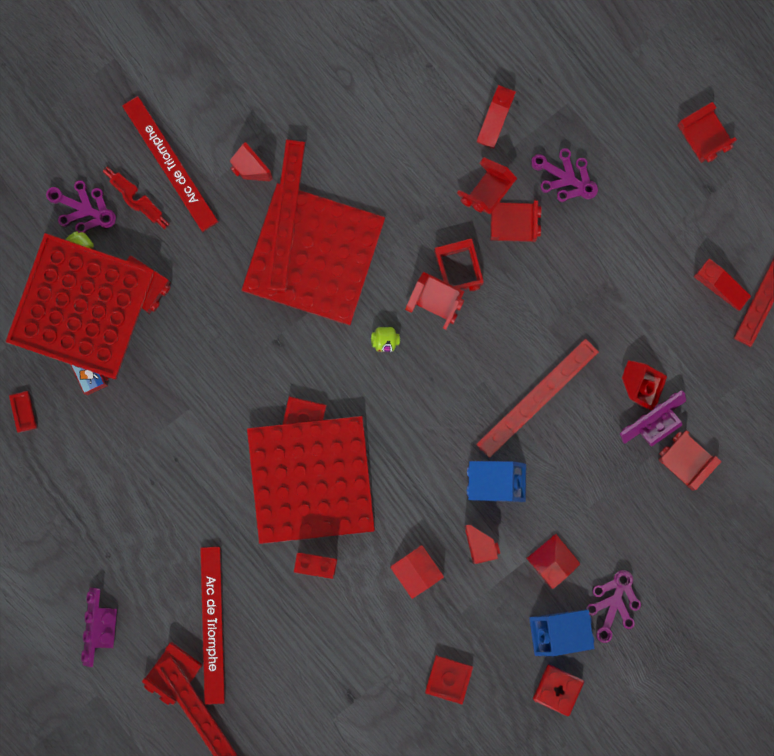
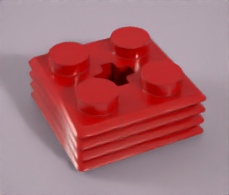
(553, 678)

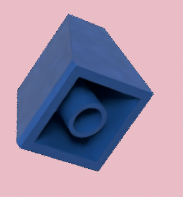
(496, 481)
(562, 633)

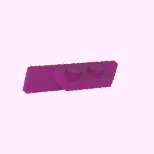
(657, 423)
(99, 627)

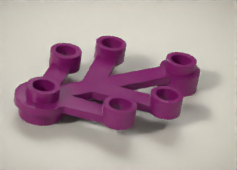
(567, 177)
(84, 208)
(615, 602)

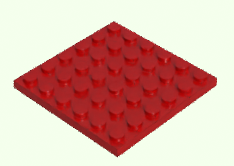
(327, 257)
(80, 306)
(310, 479)

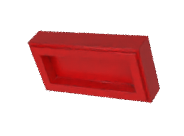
(23, 411)

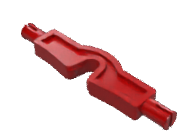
(142, 205)

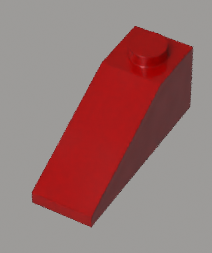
(496, 116)
(722, 284)

